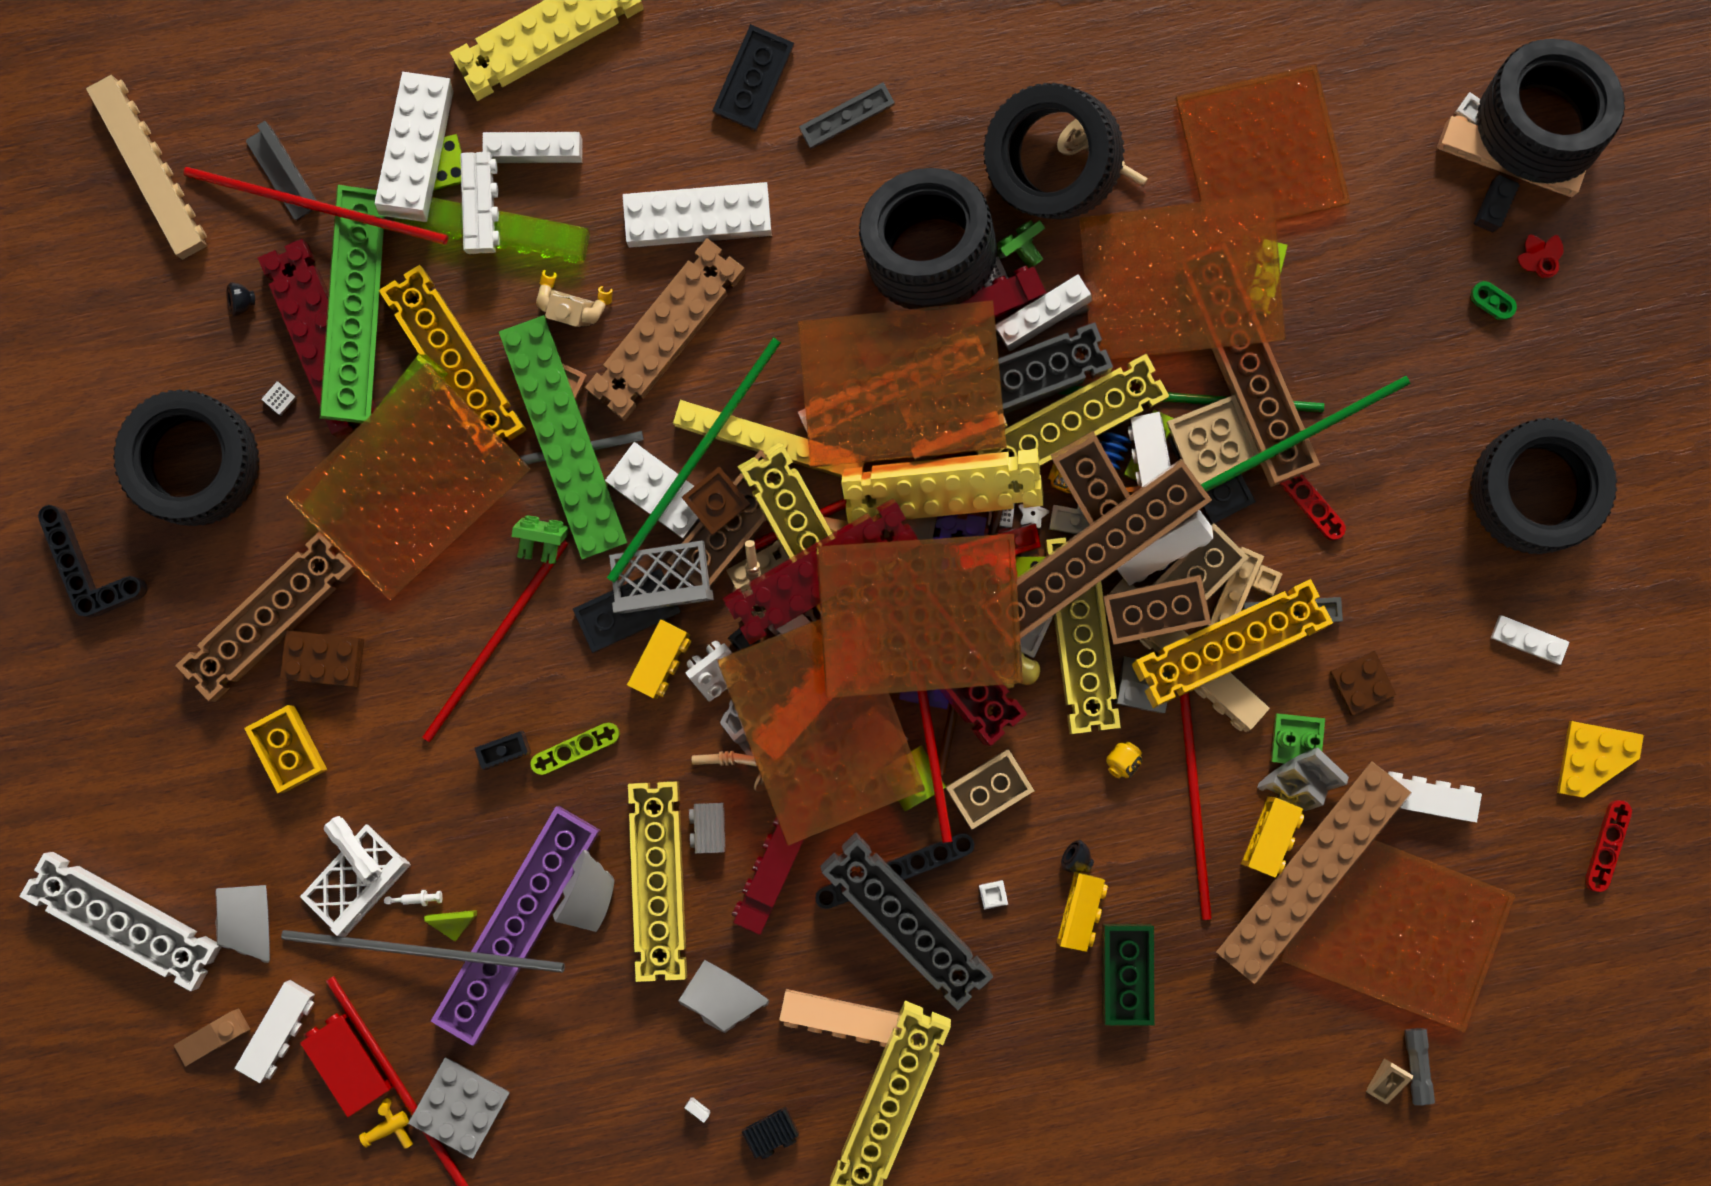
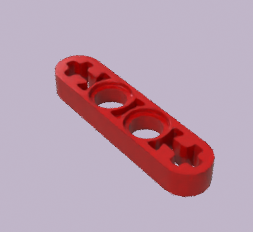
(1307, 504)
(1612, 847)

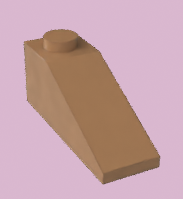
(212, 1036)

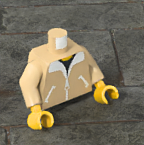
(570, 308)

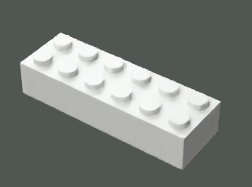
(414, 146)
(697, 214)

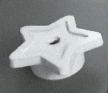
(1028, 518)

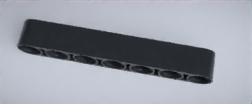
(907, 870)

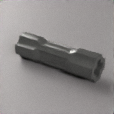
(1421, 1084)

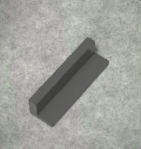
(279, 167)

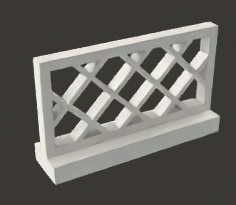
(365, 899)

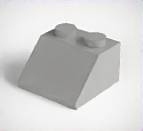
(1132, 691)

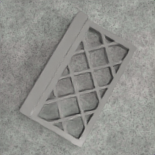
(663, 598)

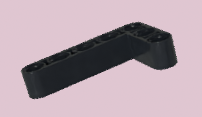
(81, 570)

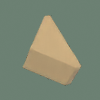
(1388, 1081)

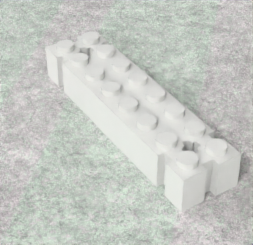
(120, 921)

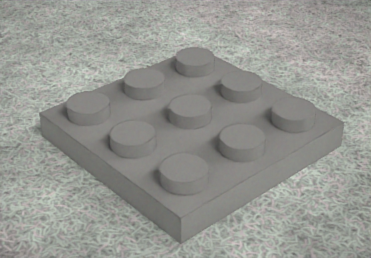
(459, 1107)

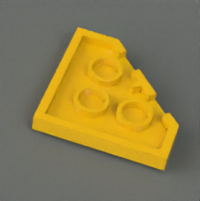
(1595, 756)

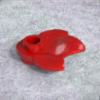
(1540, 252)

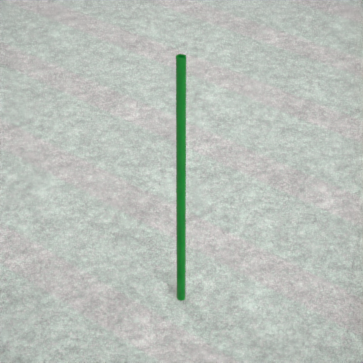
(1209, 399)
(1306, 433)
(693, 460)

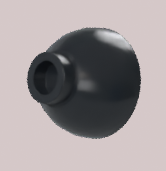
(239, 298)
(1077, 857)

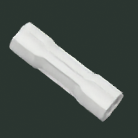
(343, 837)

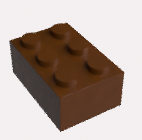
(322, 658)

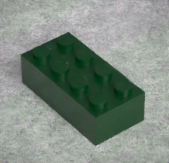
(1128, 974)

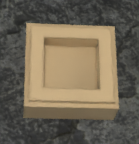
(1266, 580)

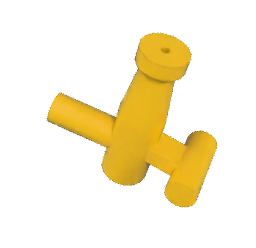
(387, 1127)

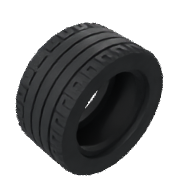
(1577, 77)
(1004, 151)
(922, 197)
(137, 446)
(1593, 477)

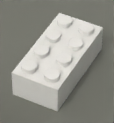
(645, 481)

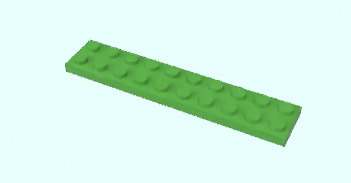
(352, 310)
(563, 437)

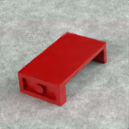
(344, 1064)

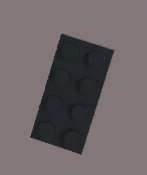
(753, 77)
(1226, 498)
(605, 627)

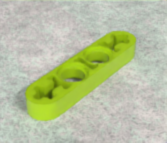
(574, 746)

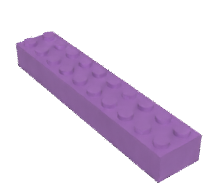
(515, 925)

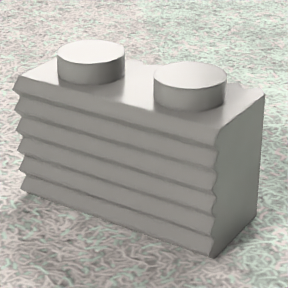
(708, 828)

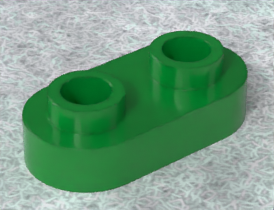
(1493, 299)

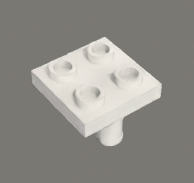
(706, 672)

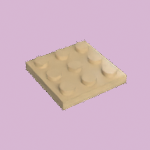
(1213, 438)

